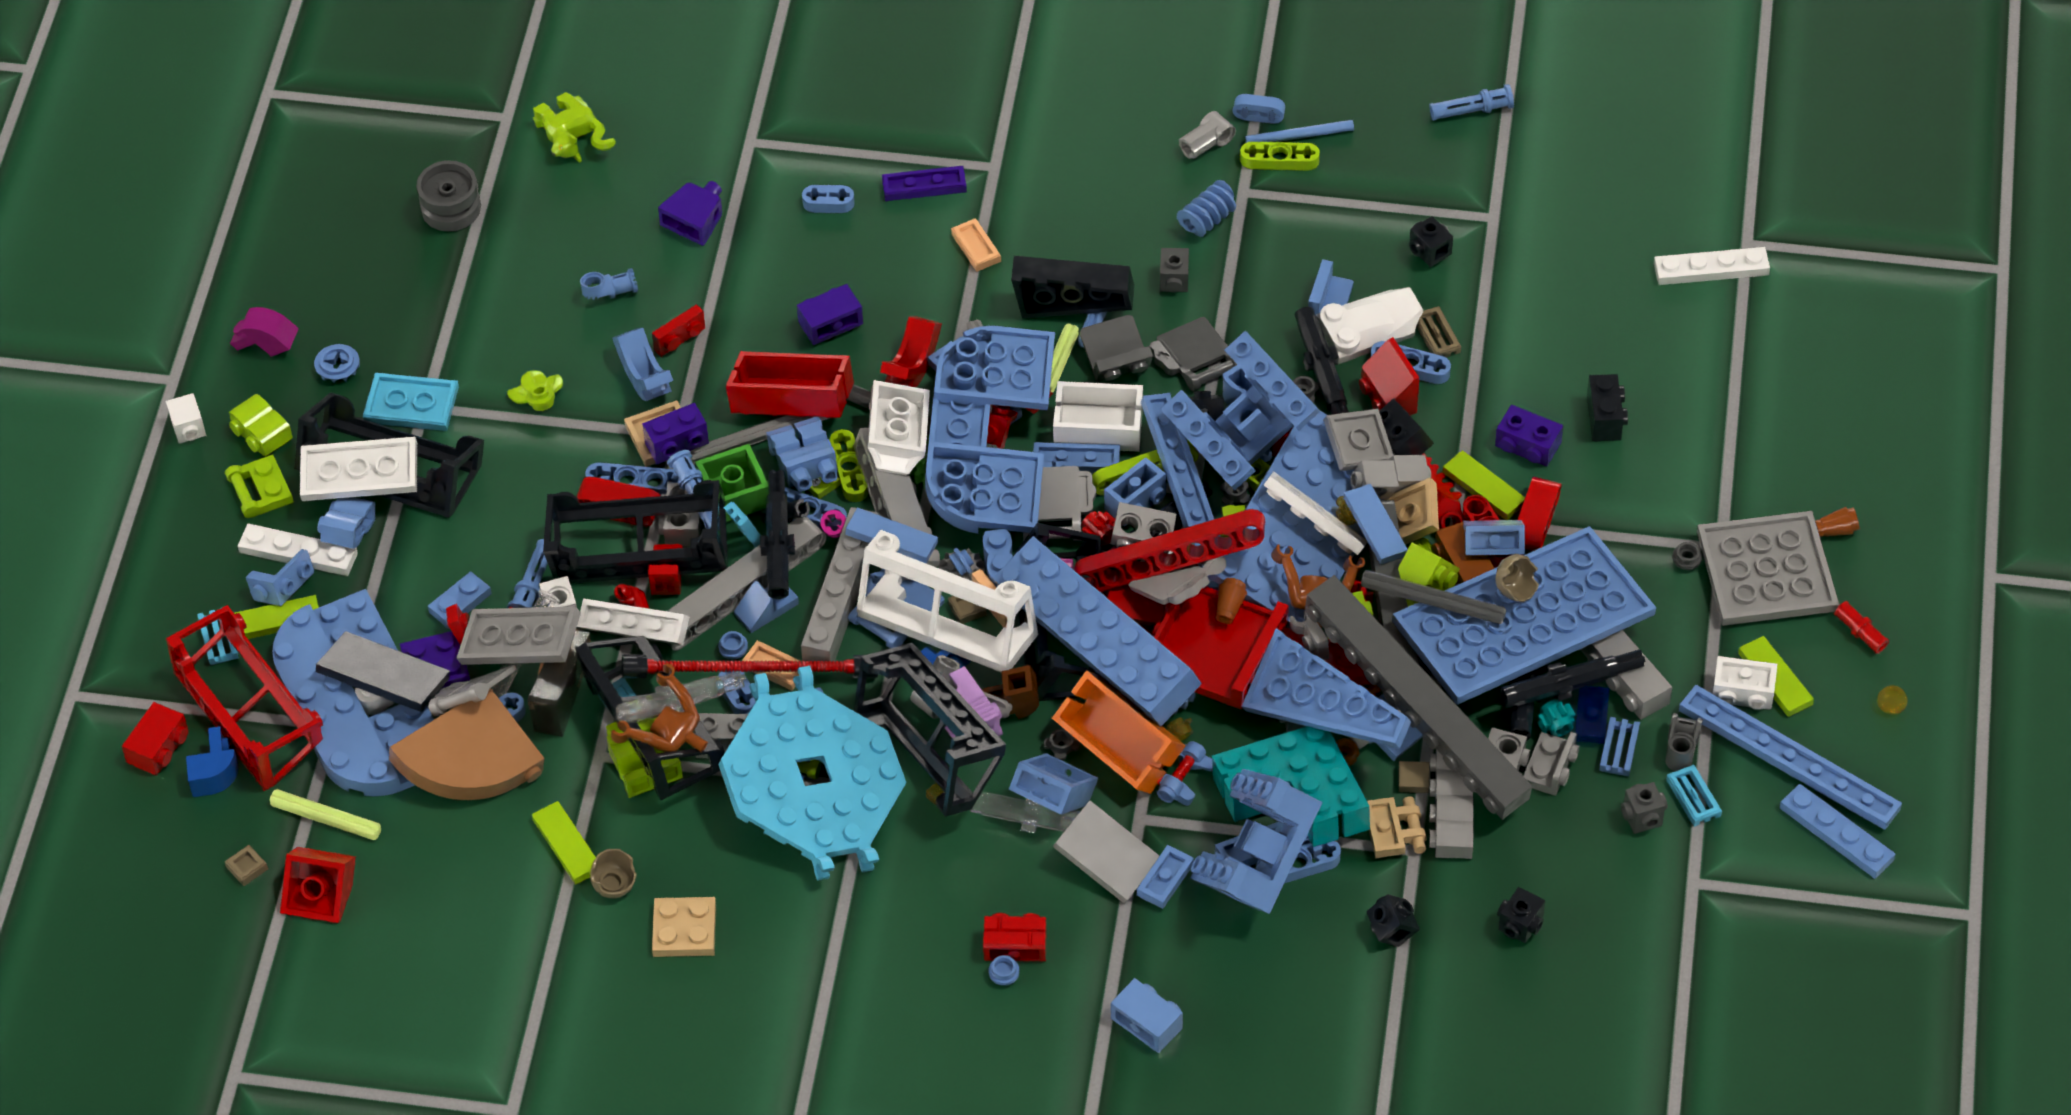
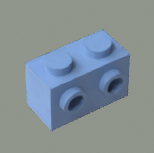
(1139, 486)

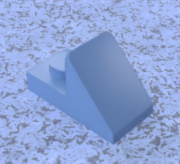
(759, 609)

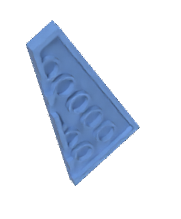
(1312, 693)

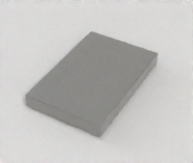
(1106, 851)

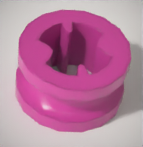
(826, 518)

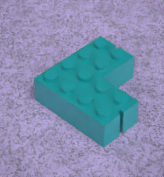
(1311, 764)

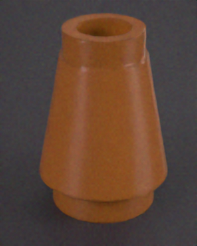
(1838, 523)
(1230, 598)

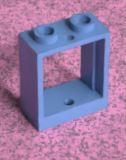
(1046, 783)

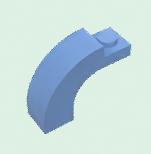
(641, 366)

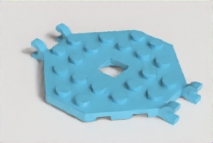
(821, 817)

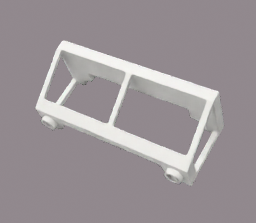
(887, 607)

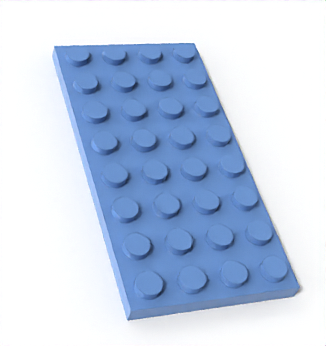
(1311, 467)
(1578, 602)

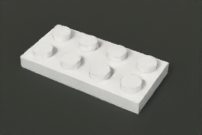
(358, 469)

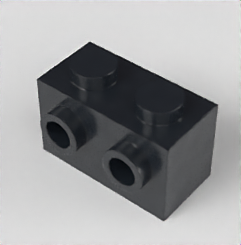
(1605, 407)
(1402, 431)

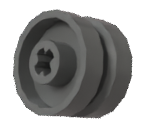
(448, 195)

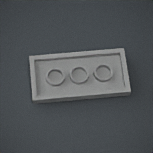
(518, 635)

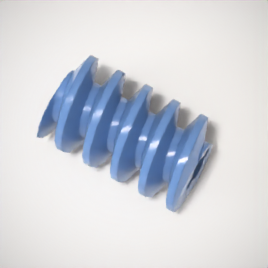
(1207, 208)

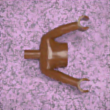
(1300, 588)
(671, 727)

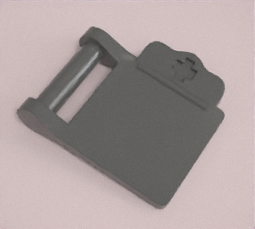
(1191, 349)

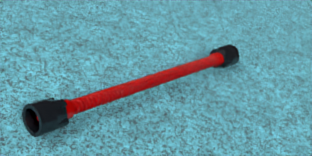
(639, 666)

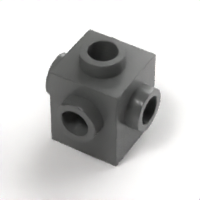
(1644, 807)

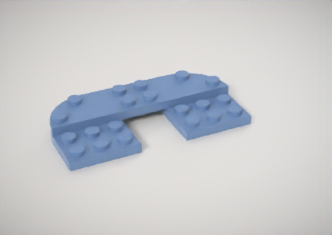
(963, 477)
(353, 744)

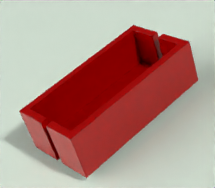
(790, 384)

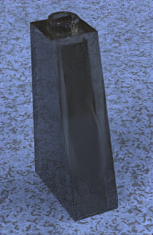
(556, 690)

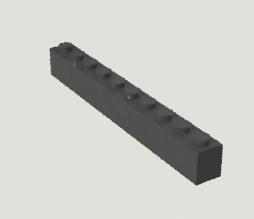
(1417, 697)

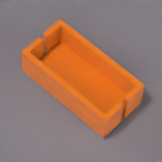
(1118, 732)

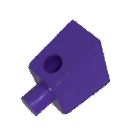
(692, 211)

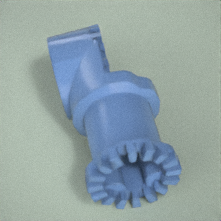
(607, 284)

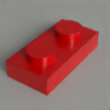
(678, 330)

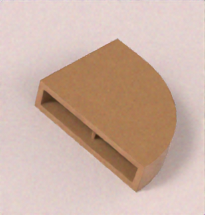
(469, 753)

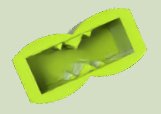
(260, 425)

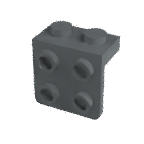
(1115, 348)

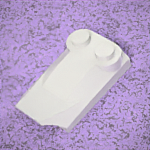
(1366, 321)
(897, 426)

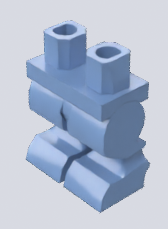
(803, 455)

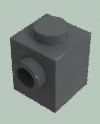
(1174, 270)

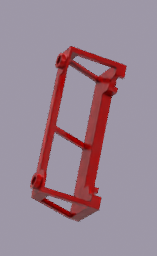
(251, 754)

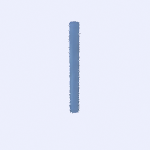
(1303, 132)

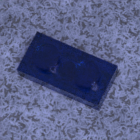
(1592, 714)

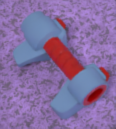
(1172, 786)

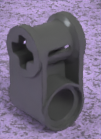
(1682, 742)

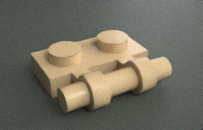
(1386, 830)

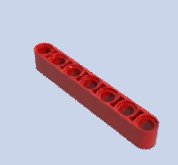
(1180, 544)

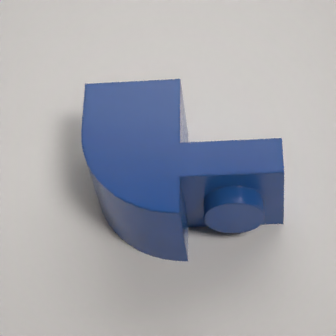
(214, 770)

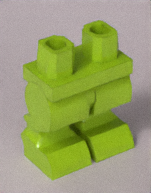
(632, 768)

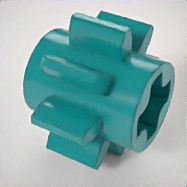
(1556, 718)

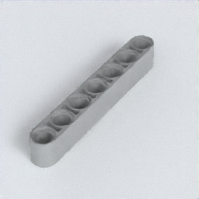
(726, 590)

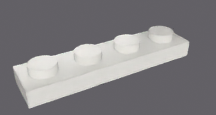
(1711, 266)
(1305, 507)
(284, 545)
(633, 621)

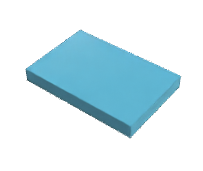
(411, 401)

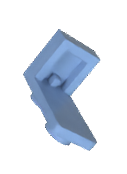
(280, 587)

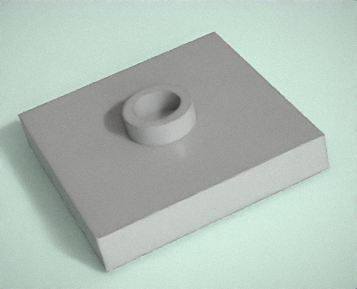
(1357, 438)

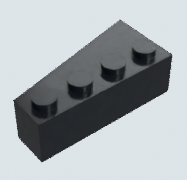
(1070, 287)

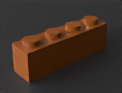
(1451, 546)

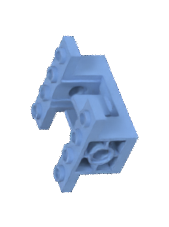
(1251, 421)
(1275, 849)

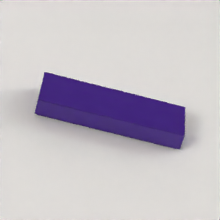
(924, 183)

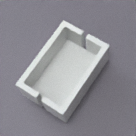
(1098, 414)

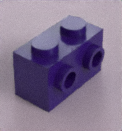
(830, 314)
(675, 432)
(1529, 435)

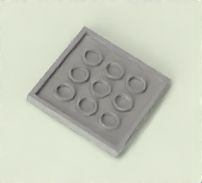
(1767, 568)

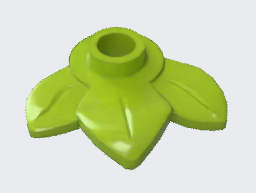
(536, 390)

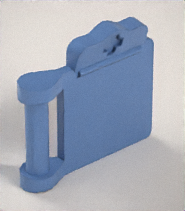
(917, 595)

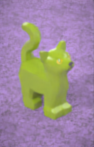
(570, 124)

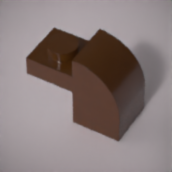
(1019, 689)

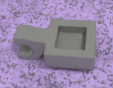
(1314, 637)

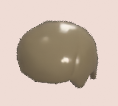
(1516, 578)
(613, 873)

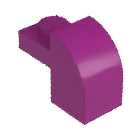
(266, 329)

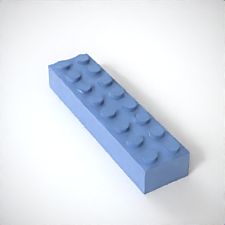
(1101, 633)

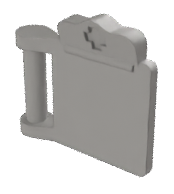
(1065, 496)
(1178, 584)
(463, 692)

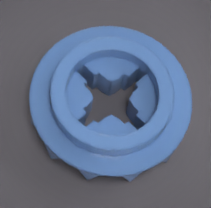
(329, 356)

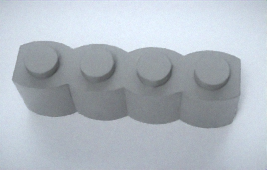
(1450, 812)

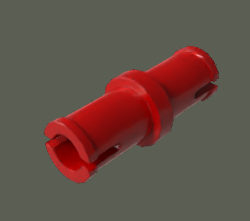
(1861, 627)

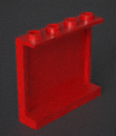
(1220, 653)

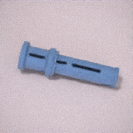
(1486, 104)
(688, 478)
(523, 598)

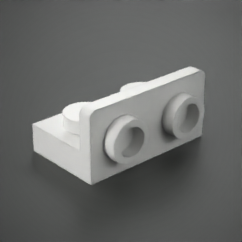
(1745, 682)

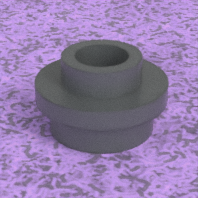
(1690, 550)

